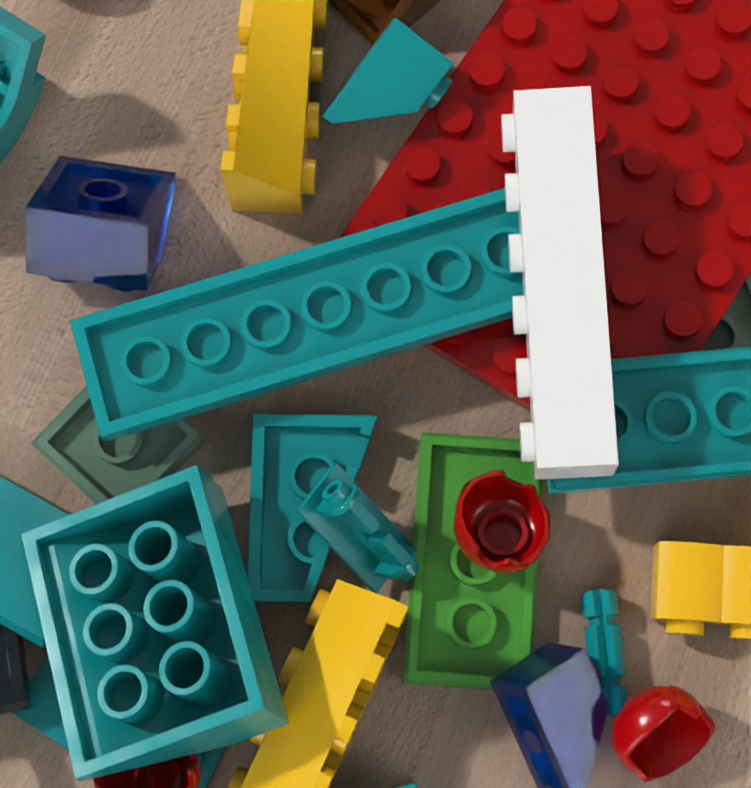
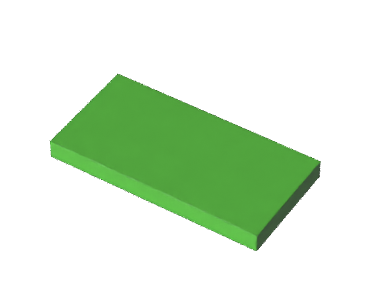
(462, 617)

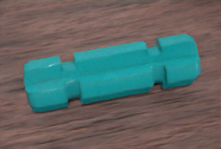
(605, 644)

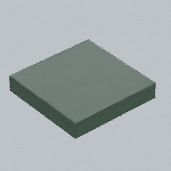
(114, 466)

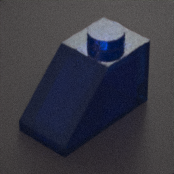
(555, 713)

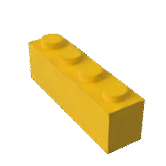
(275, 113)
(326, 689)

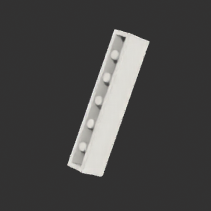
(562, 285)

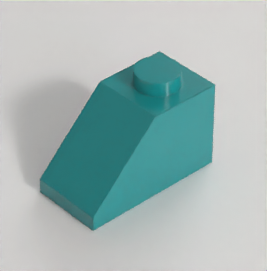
(392, 78)

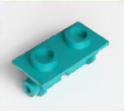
(358, 530)

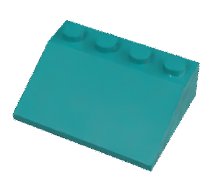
(152, 627)

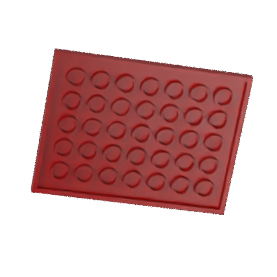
(668, 158)

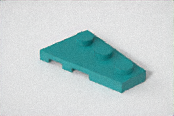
(286, 465)

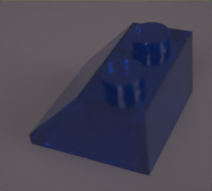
(99, 223)

